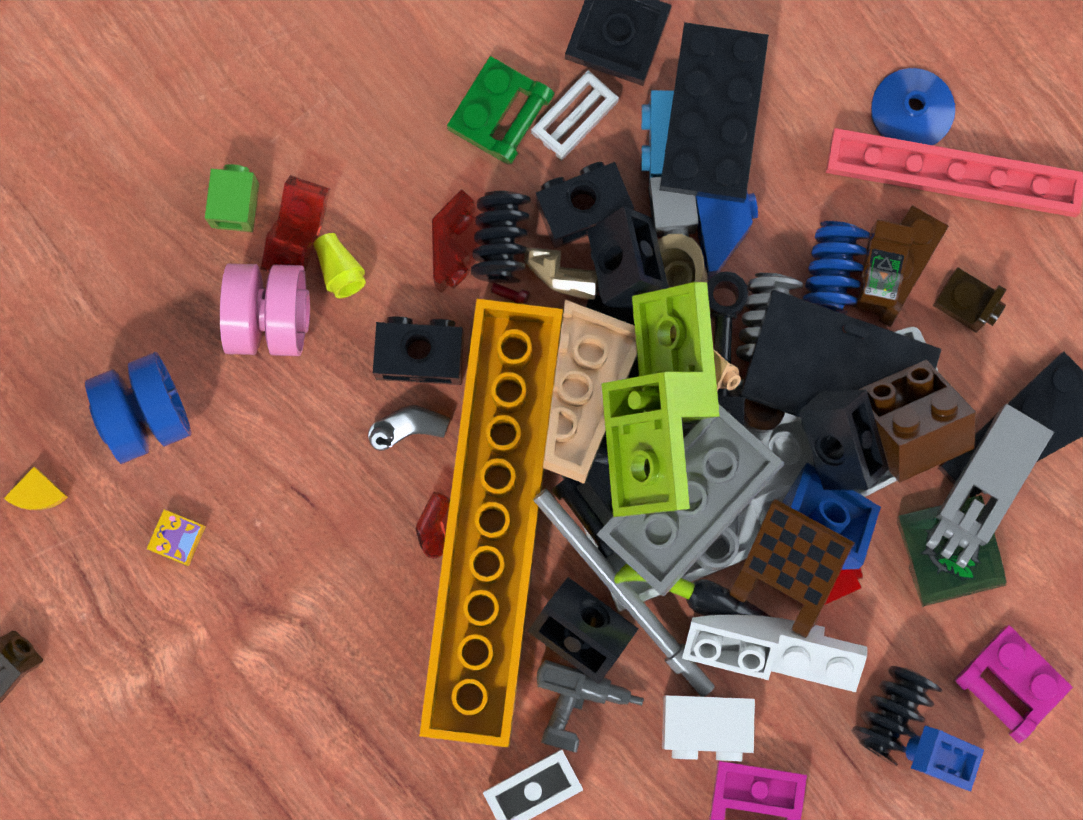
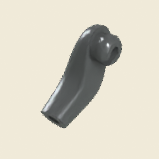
(405, 422)

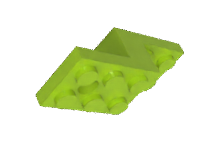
(648, 410)

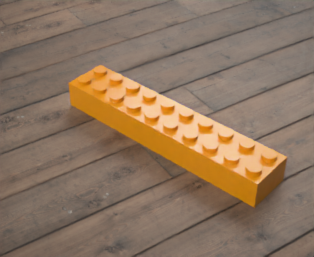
(491, 524)

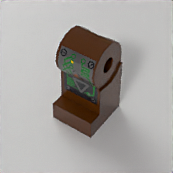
(885, 263)

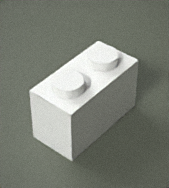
(708, 725)
(534, 789)

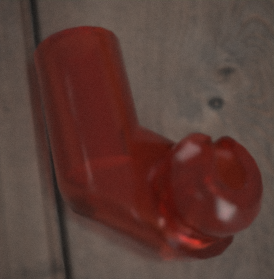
(430, 525)

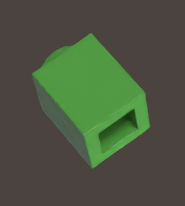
(232, 198)

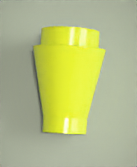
(339, 268)

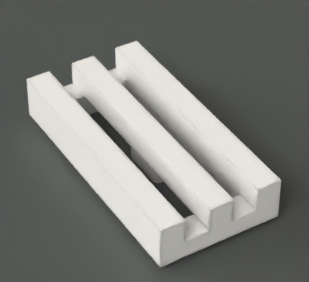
(551, 141)

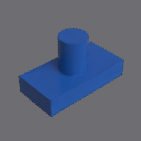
(945, 757)

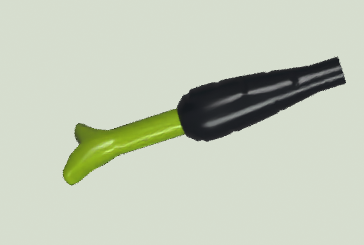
(702, 595)

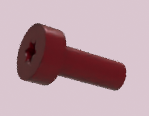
(518, 297)

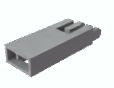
(996, 468)

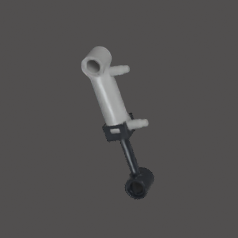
(733, 405)

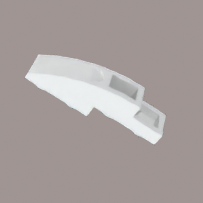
(768, 644)

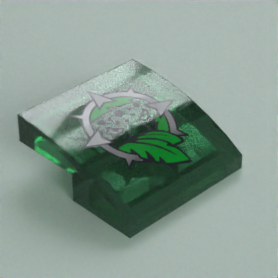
(941, 578)

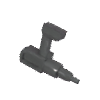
(573, 689)

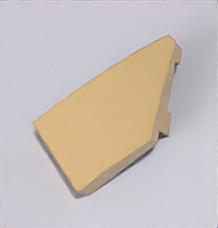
(568, 281)

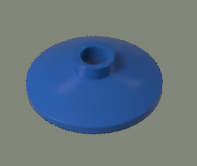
(899, 121)

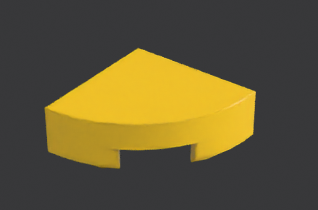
(35, 492)

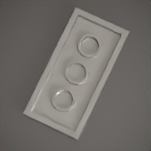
(723, 476)

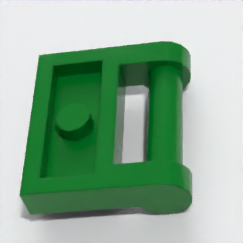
(488, 104)

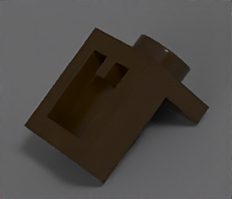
(970, 300)
(16, 660)

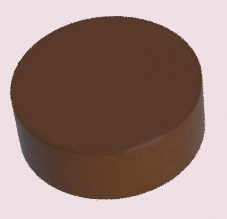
(761, 417)

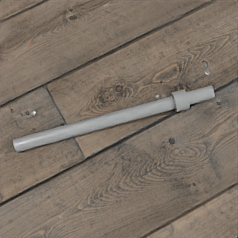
(624, 593)

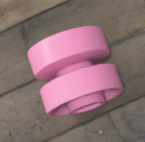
(278, 310)

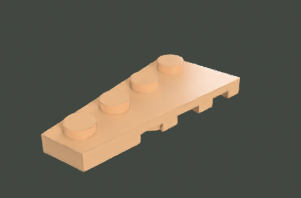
(589, 353)

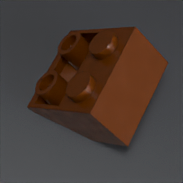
(920, 420)

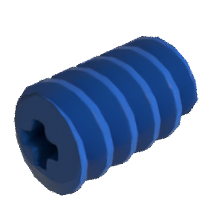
(834, 264)

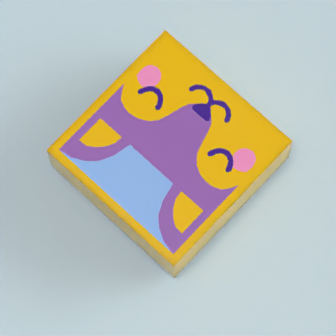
(176, 537)

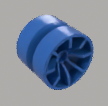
(124, 412)

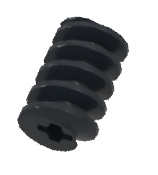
(498, 236)
(894, 712)

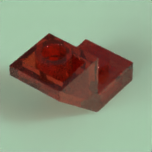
(297, 225)
(449, 257)

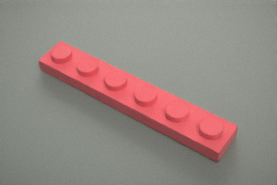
(955, 172)

